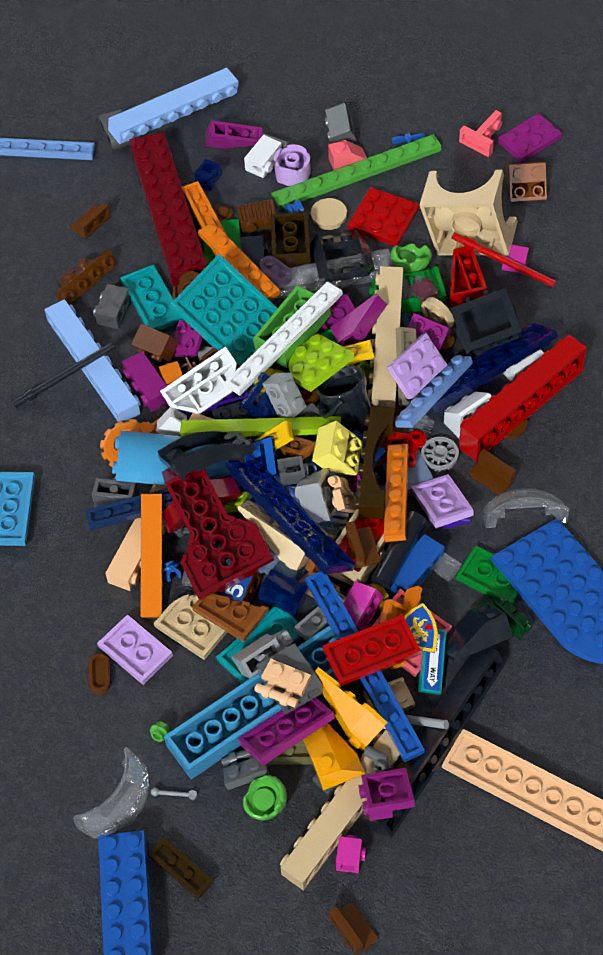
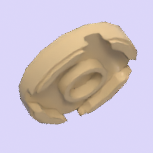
(328, 213)
(437, 312)

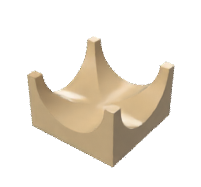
(470, 214)

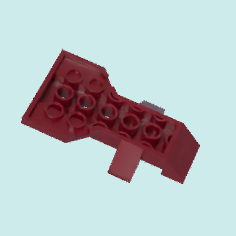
(197, 505)

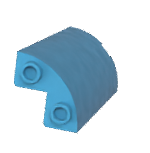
(140, 461)

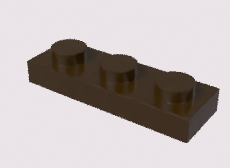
(180, 868)

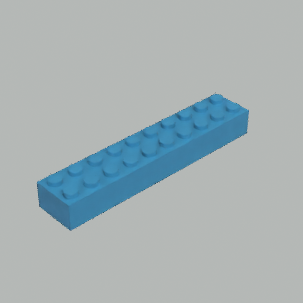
(216, 729)

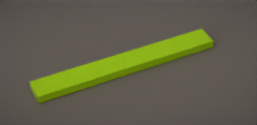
(257, 426)

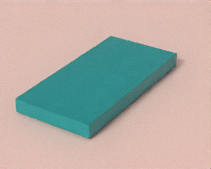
(151, 298)
(272, 623)

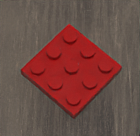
(383, 216)

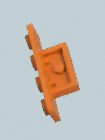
(393, 609)

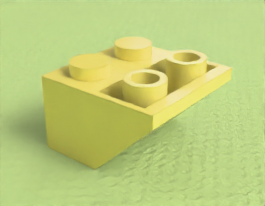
(337, 449)

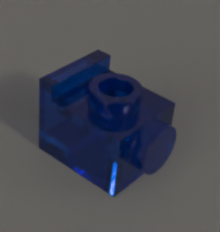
(208, 174)

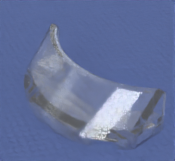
(524, 499)
(122, 805)

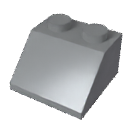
(316, 495)

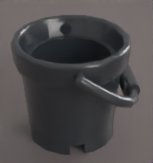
(345, 397)

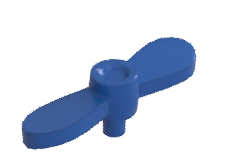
(407, 138)

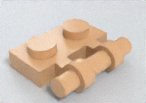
(343, 497)
(283, 677)

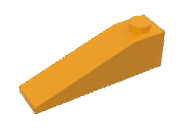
(358, 721)
(332, 757)

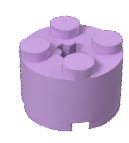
(292, 165)

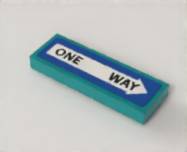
(432, 667)

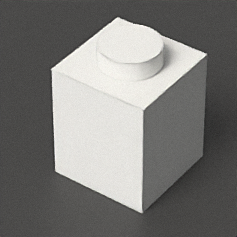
(170, 422)

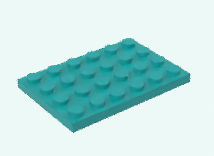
(224, 309)

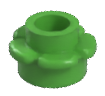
(159, 730)

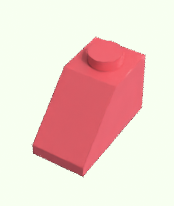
(344, 154)

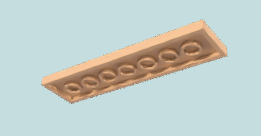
(527, 787)

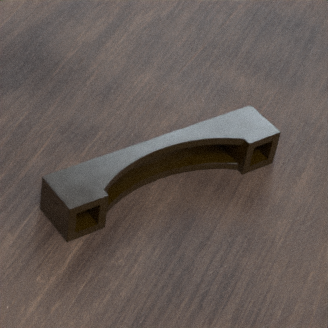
(380, 426)

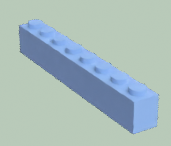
(172, 105)
(100, 372)

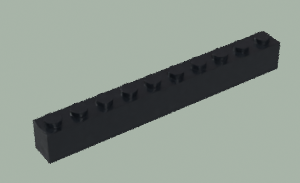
(456, 707)

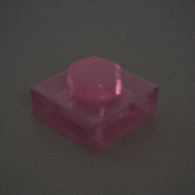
(424, 289)

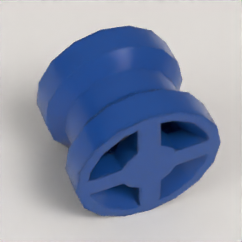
(296, 207)

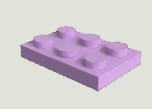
(416, 366)
(442, 501)
(135, 649)

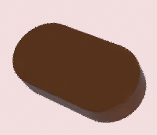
(99, 674)

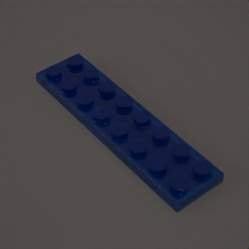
(495, 363)
(290, 516)

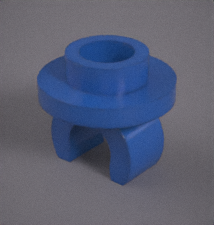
(170, 567)

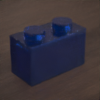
(283, 592)

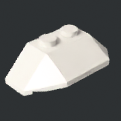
(202, 385)

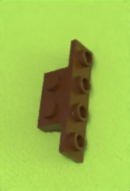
(84, 276)

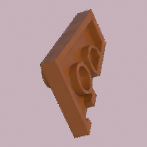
(232, 616)

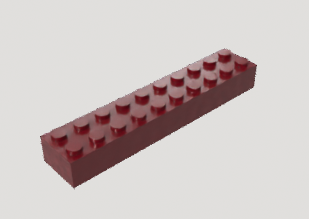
(167, 206)

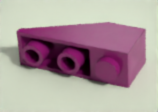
(358, 323)

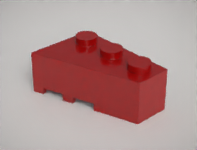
(466, 277)

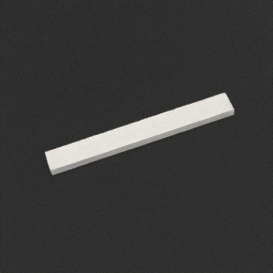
(283, 338)

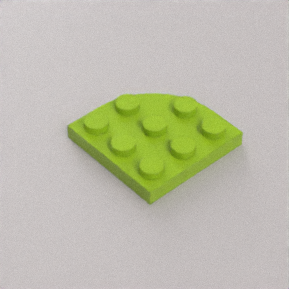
(317, 361)

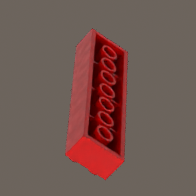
(522, 397)

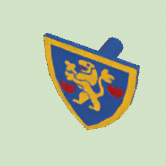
(423, 628)

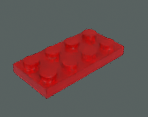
(371, 650)

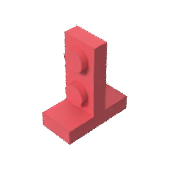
(480, 139)

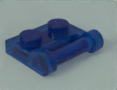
(264, 407)

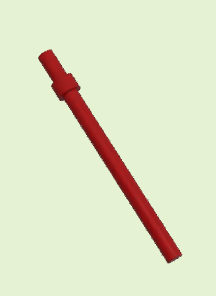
(470, 243)

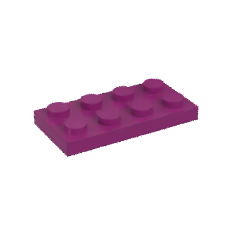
(284, 731)

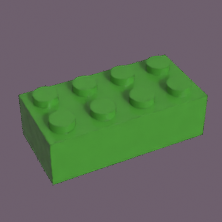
(287, 309)

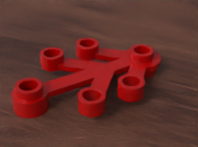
(413, 444)

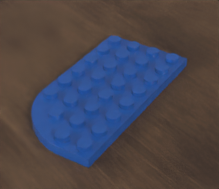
(559, 586)

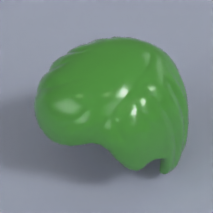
(411, 257)
(265, 798)

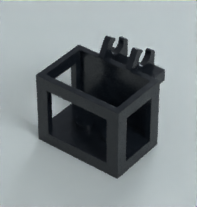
(486, 322)

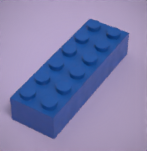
(125, 894)

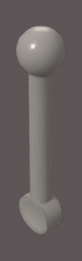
(191, 794)

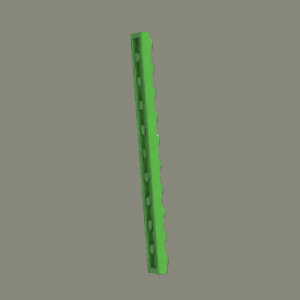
(357, 171)

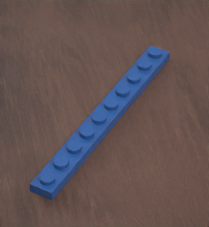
(374, 684)

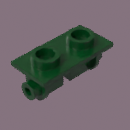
(517, 623)

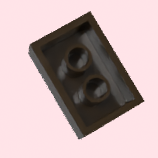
(290, 238)

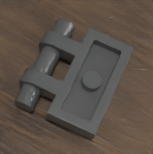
(242, 772)

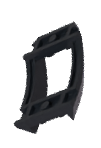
(339, 272)
(229, 447)

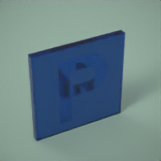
(265, 454)

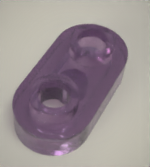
(277, 270)

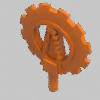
(108, 443)

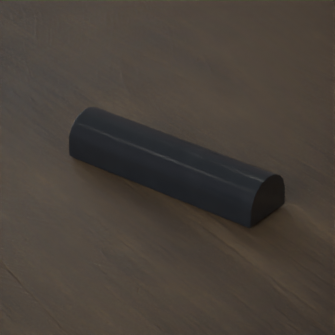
(398, 552)

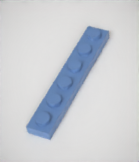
(433, 391)

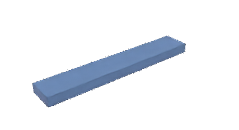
(47, 148)

